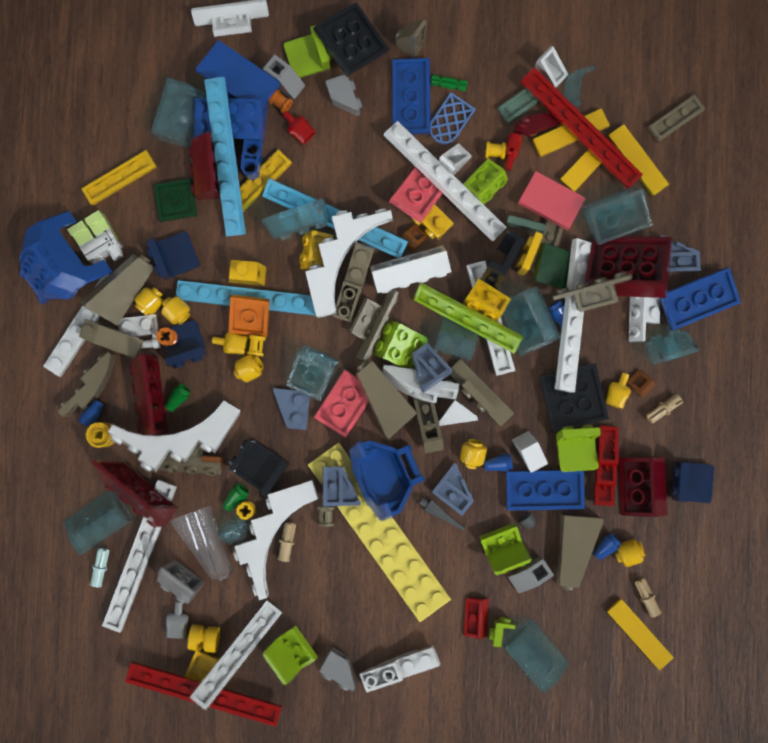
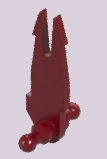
(535, 123)

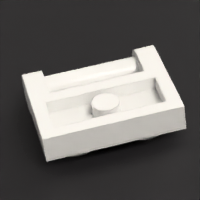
(142, 326)

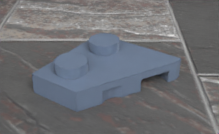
(338, 488)

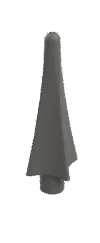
(432, 508)

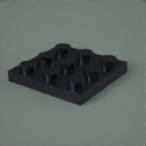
(351, 39)
(578, 407)

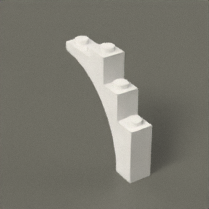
(348, 232)
(180, 445)
(265, 527)

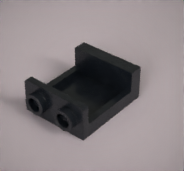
(510, 246)
(258, 465)

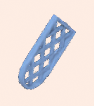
(462, 102)

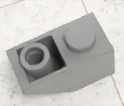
(289, 81)
(342, 94)
(531, 575)
(338, 668)

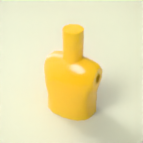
(232, 343)
(618, 392)

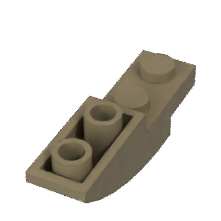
(354, 282)
(95, 382)

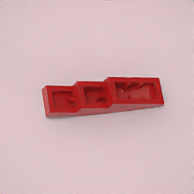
(608, 459)

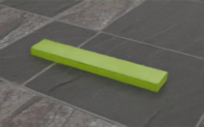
(468, 318)

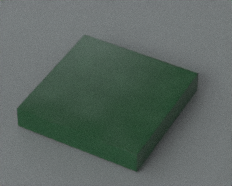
(175, 200)
(552, 266)

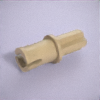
(664, 408)
(286, 542)
(647, 597)

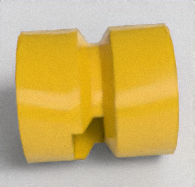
(98, 435)
(203, 638)

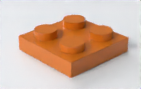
(249, 315)

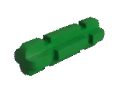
(449, 82)

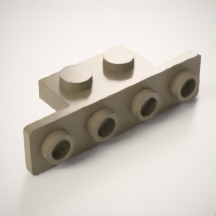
(596, 294)
(370, 322)
(481, 393)
(193, 464)

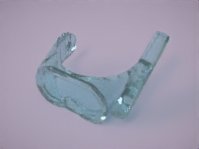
(573, 85)

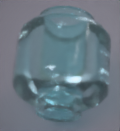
(233, 530)

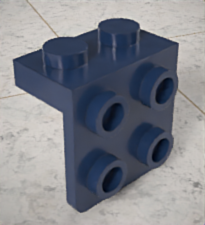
(173, 255)
(188, 345)
(692, 482)

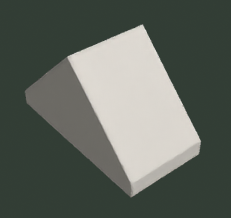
(551, 67)
(455, 158)
(457, 414)
(530, 451)

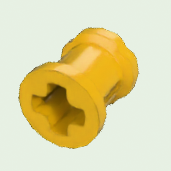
(495, 150)
(256, 345)
(251, 506)

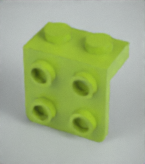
(307, 55)
(398, 344)
(577, 448)
(505, 549)
(289, 654)

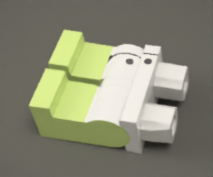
(103, 244)

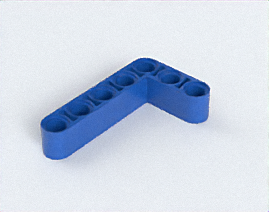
(253, 159)

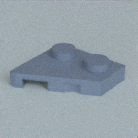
(683, 258)
(429, 367)
(293, 407)
(454, 490)

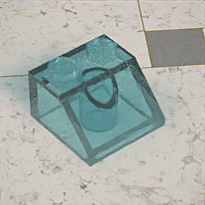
(456, 340)
(670, 347)
(312, 372)

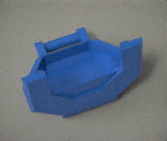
(51, 263)
(384, 476)

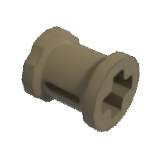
(325, 516)

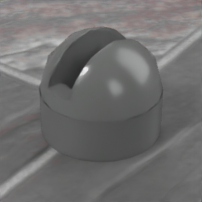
(527, 520)

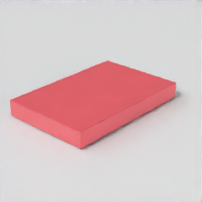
(416, 195)
(551, 201)
(343, 404)

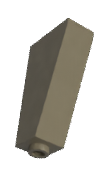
(119, 289)
(386, 402)
(576, 545)

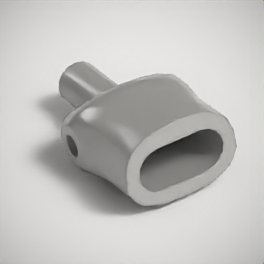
(177, 623)

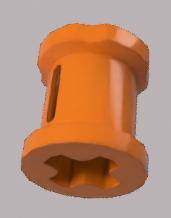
(280, 101)
(161, 336)

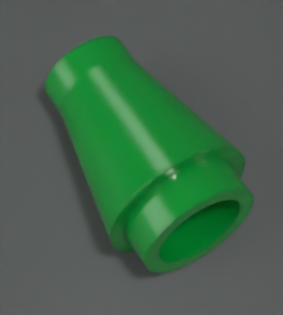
(177, 396)
(236, 496)

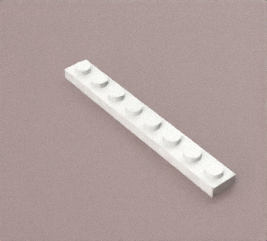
(445, 181)
(572, 319)
(135, 567)

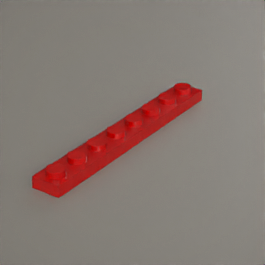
(581, 128)
(184, 687)

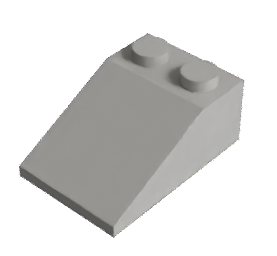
(179, 581)

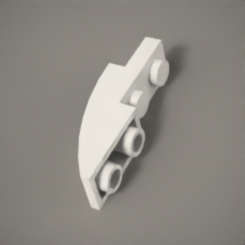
(407, 382)
(399, 667)

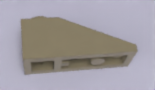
(412, 37)
(110, 338)
(428, 426)

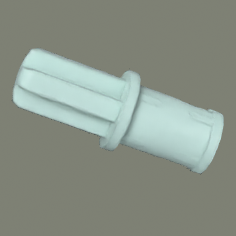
(99, 567)

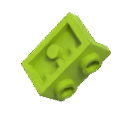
(486, 181)

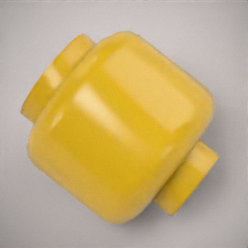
(149, 300)
(175, 310)
(248, 368)
(473, 453)
(630, 553)

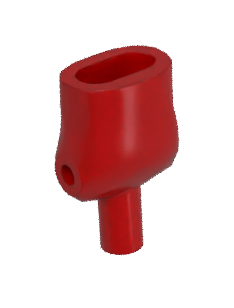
(299, 128)
(512, 149)

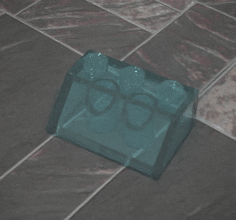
(176, 113)
(617, 215)
(297, 219)
(531, 319)
(97, 522)
(536, 655)

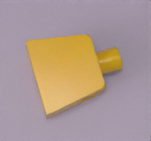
(247, 272)

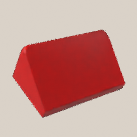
(476, 617)

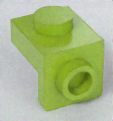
(496, 632)

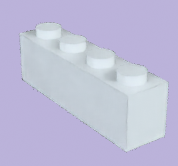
(410, 269)

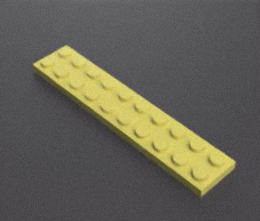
(387, 544)

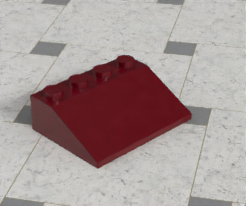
(642, 256)
(149, 395)
(135, 491)

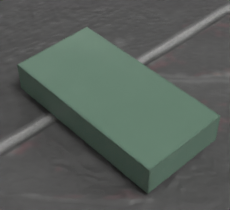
(517, 105)
(526, 225)

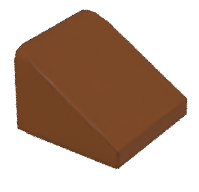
(415, 237)
(641, 383)
(212, 458)

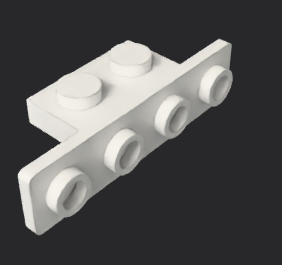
(230, 17)
(642, 311)

